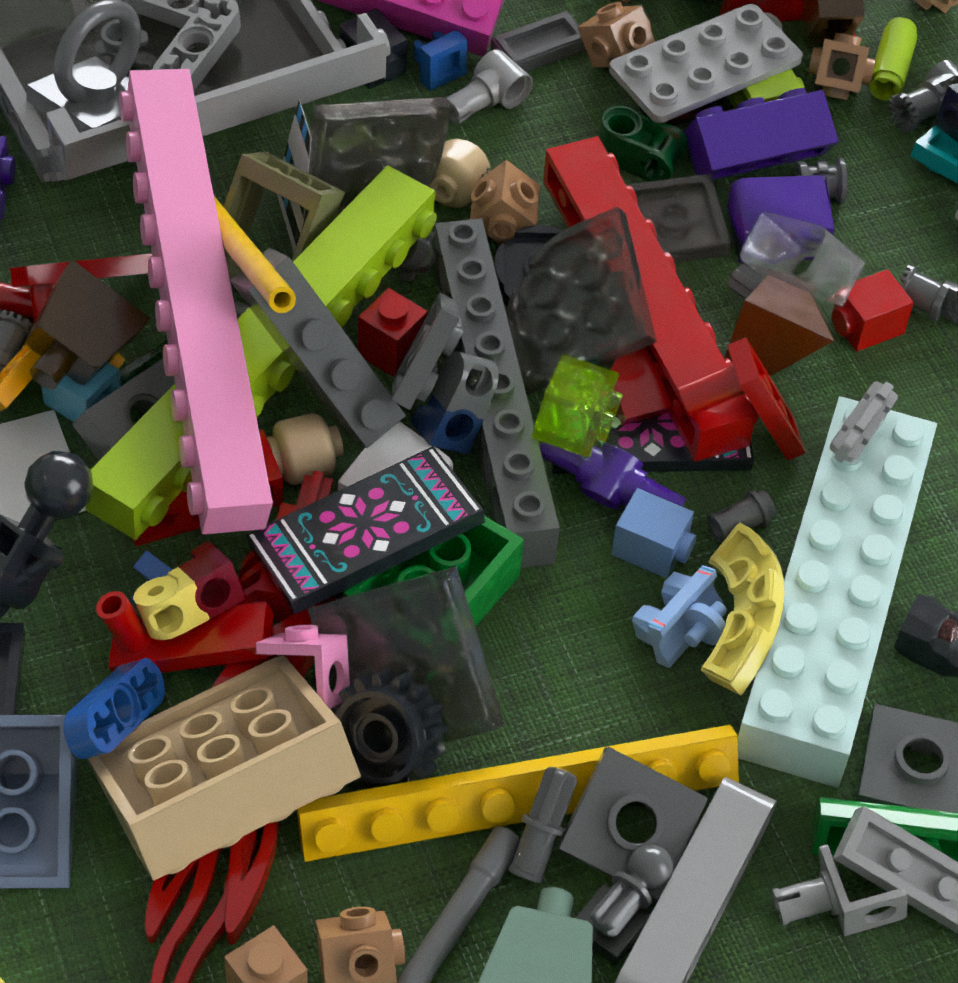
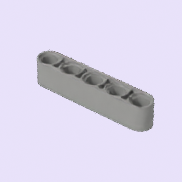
(700, 887)

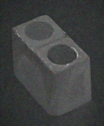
(777, 254)

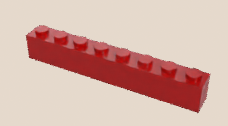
(587, 183)

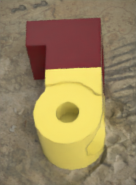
(189, 594)

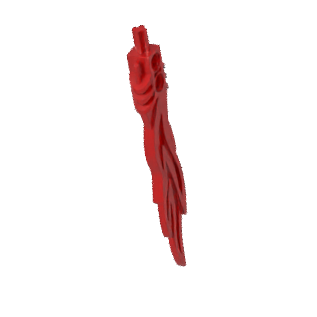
(243, 880)

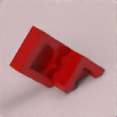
(641, 388)

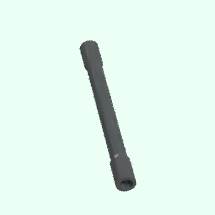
(482, 875)

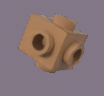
(615, 33)
(843, 47)
(505, 202)
(359, 947)

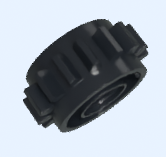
(408, 713)

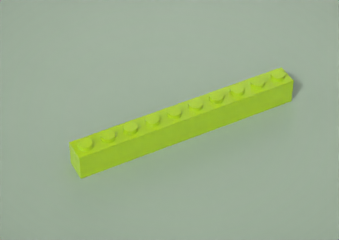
(342, 267)

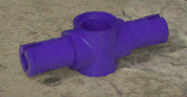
(608, 475)

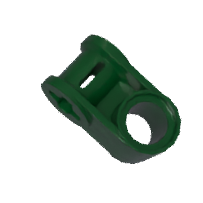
(640, 144)

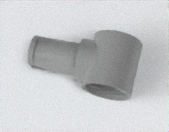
(494, 82)

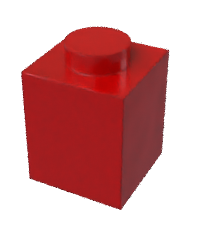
(873, 311)
(388, 330)

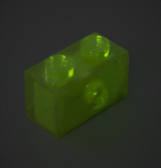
(578, 406)

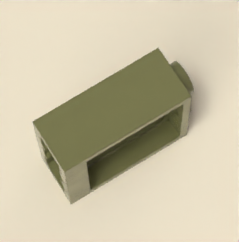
(267, 171)

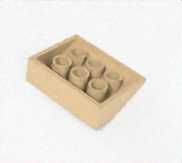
(224, 765)

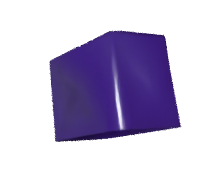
(790, 196)

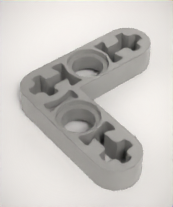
(201, 22)

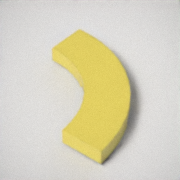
(758, 594)

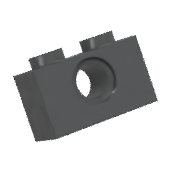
(110, 419)

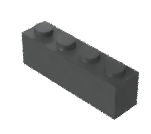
(324, 356)

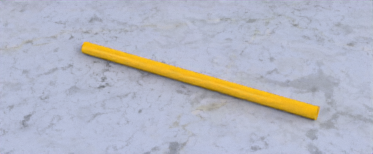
(254, 264)

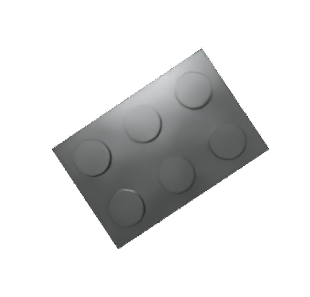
(418, 368)

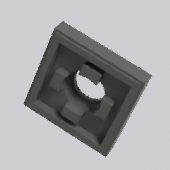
(886, 775)
(616, 781)

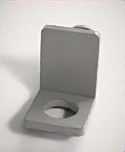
(829, 895)

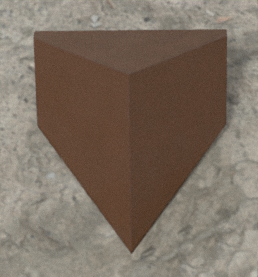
(781, 324)

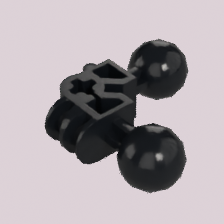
(57, 489)

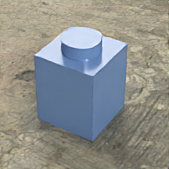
(654, 533)

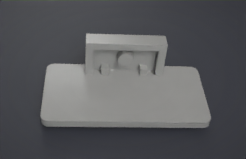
(705, 63)

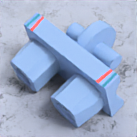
(690, 616)

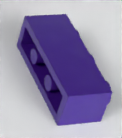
(761, 134)

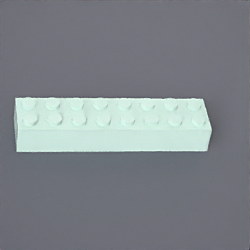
(836, 601)

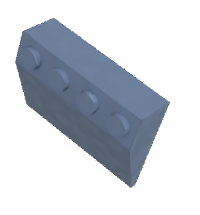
(36, 802)

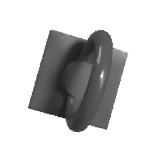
(92, 86)

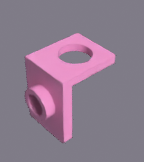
(326, 651)

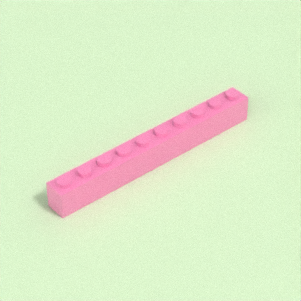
(195, 304)

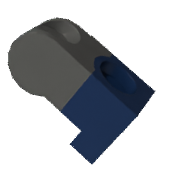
(458, 402)

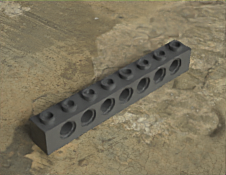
(506, 452)

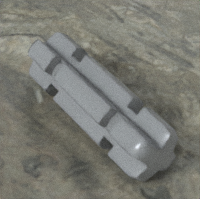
(863, 422)

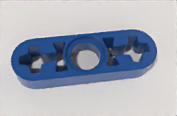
(99, 709)

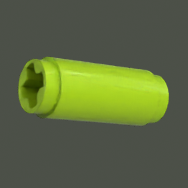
(893, 58)

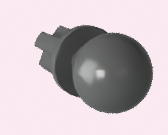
(649, 870)

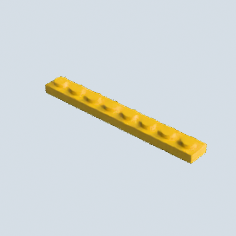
(495, 794)

